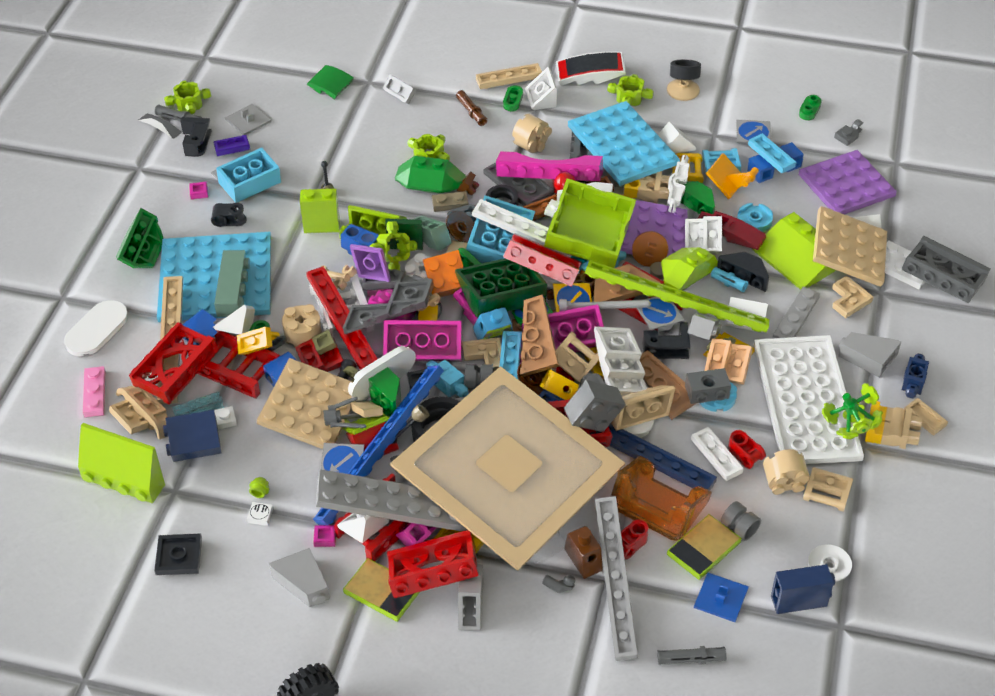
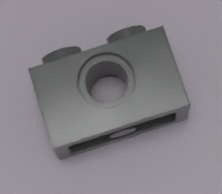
(707, 386)

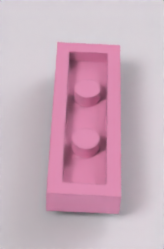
(94, 391)

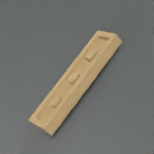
(508, 76)

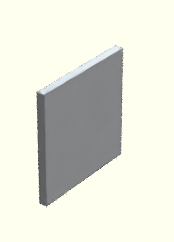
(248, 119)

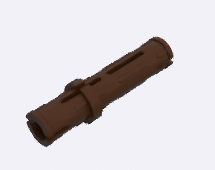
(474, 111)

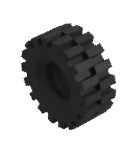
(311, 681)

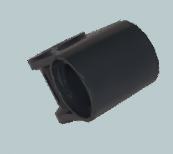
(227, 214)

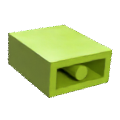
(319, 210)

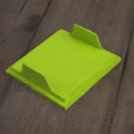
(368, 421)

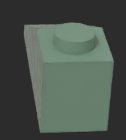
(434, 233)

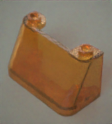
(656, 503)

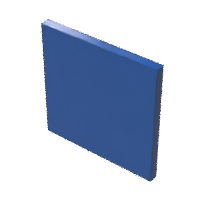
(721, 597)

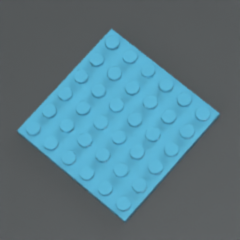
(200, 261)

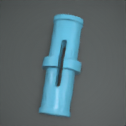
(739, 283)

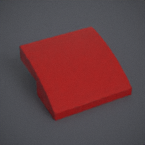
(327, 362)

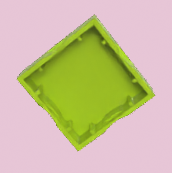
(590, 223)

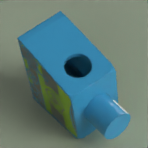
(493, 324)

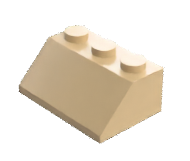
(644, 406)

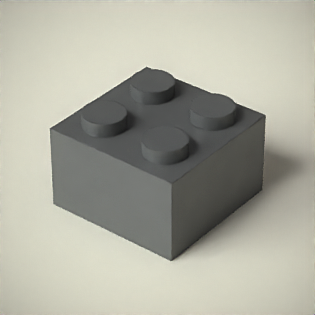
(594, 406)

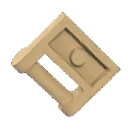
(571, 362)
(828, 483)

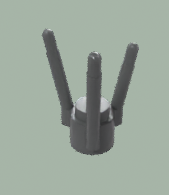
(334, 418)

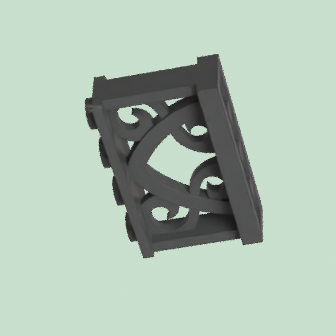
(964, 268)

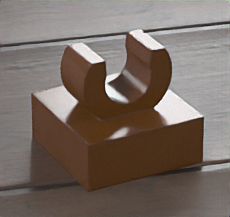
(468, 184)

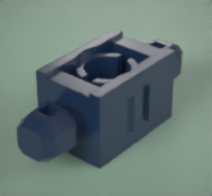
(914, 384)

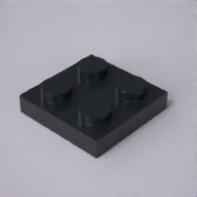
(178, 554)

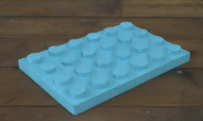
(625, 142)

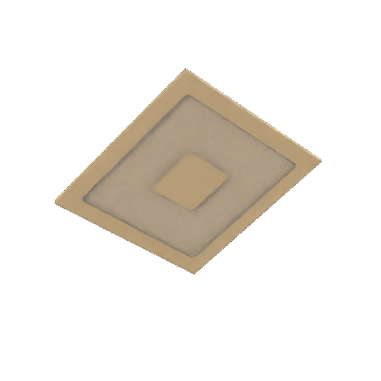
(508, 467)

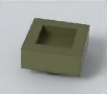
(324, 342)

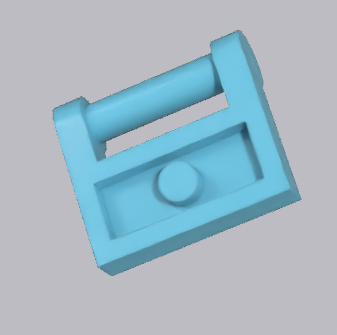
(711, 156)

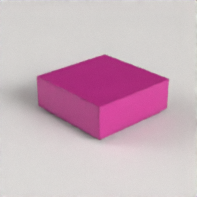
(198, 190)
(324, 536)

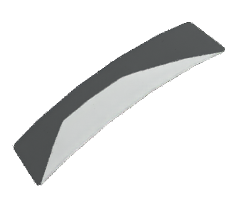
(161, 124)

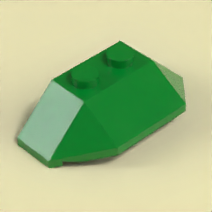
(429, 175)
(141, 242)

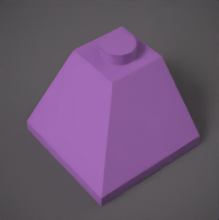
(370, 262)

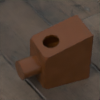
(581, 545)

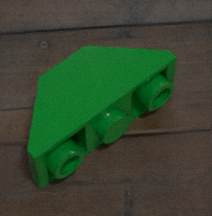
(698, 197)

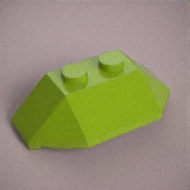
(687, 267)

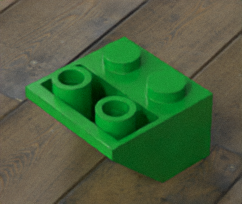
(385, 391)

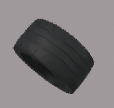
(437, 409)

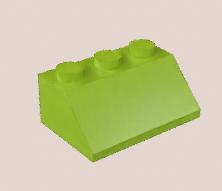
(370, 219)

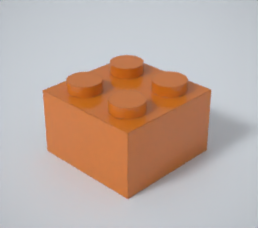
(442, 271)

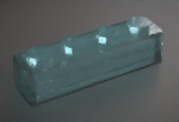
(209, 402)

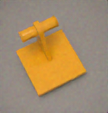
(728, 177)

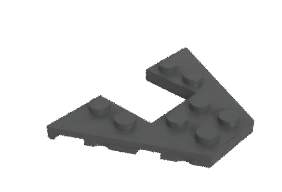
(407, 296)

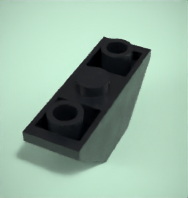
(746, 268)

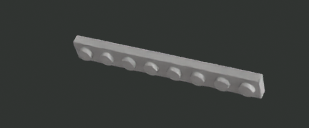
(616, 579)

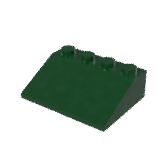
(499, 285)

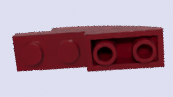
(738, 231)

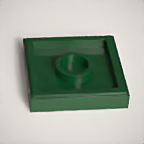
(412, 228)

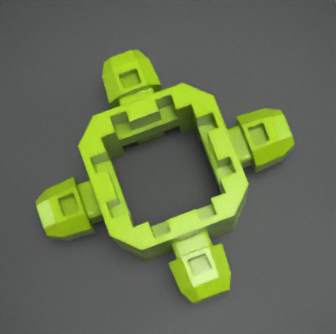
(187, 89)
(630, 90)
(429, 142)
(404, 245)

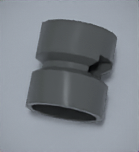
(476, 375)
(737, 518)

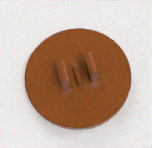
(649, 248)

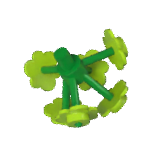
(855, 412)

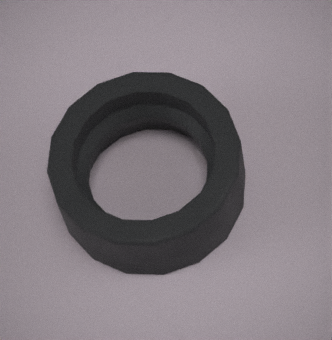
(685, 69)
(504, 191)

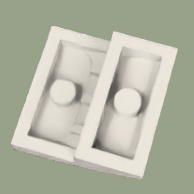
(704, 233)

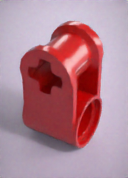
(745, 449)
(631, 540)

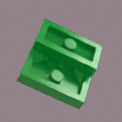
(330, 80)

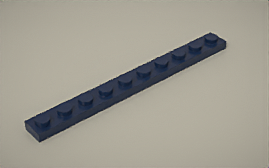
(662, 460)

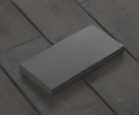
(528, 189)

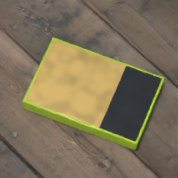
(704, 546)
(372, 588)

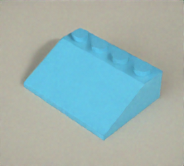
(489, 241)

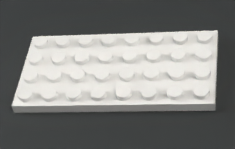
(797, 381)

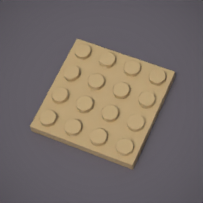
(850, 246)
(299, 402)

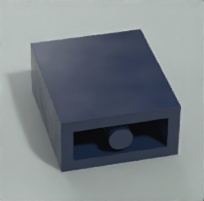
(192, 436)
(802, 589)

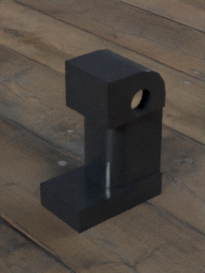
(198, 135)
(668, 345)

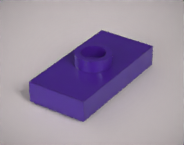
(231, 145)

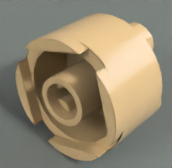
(531, 133)
(301, 324)
(786, 471)

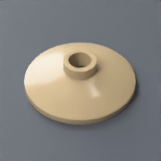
(683, 89)

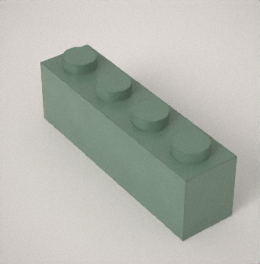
(231, 282)

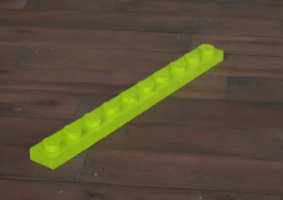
(682, 298)

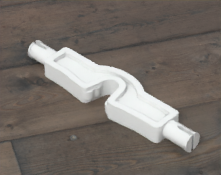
(675, 184)

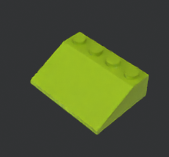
(791, 250)
(119, 463)

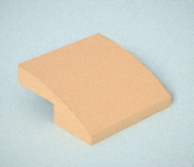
(732, 357)

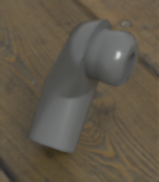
(559, 586)

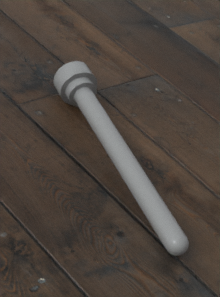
(567, 305)

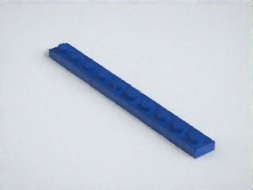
(387, 433)

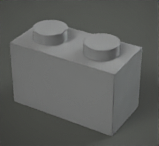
(704, 326)

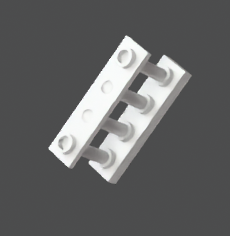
(354, 293)

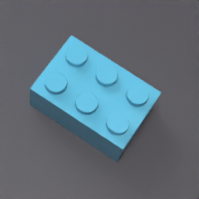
(248, 175)

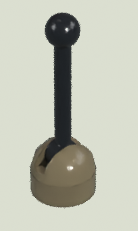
(326, 185)
(418, 414)

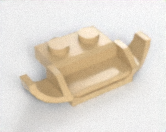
(139, 411)

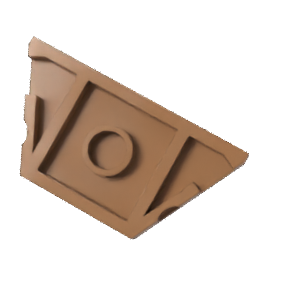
(607, 292)

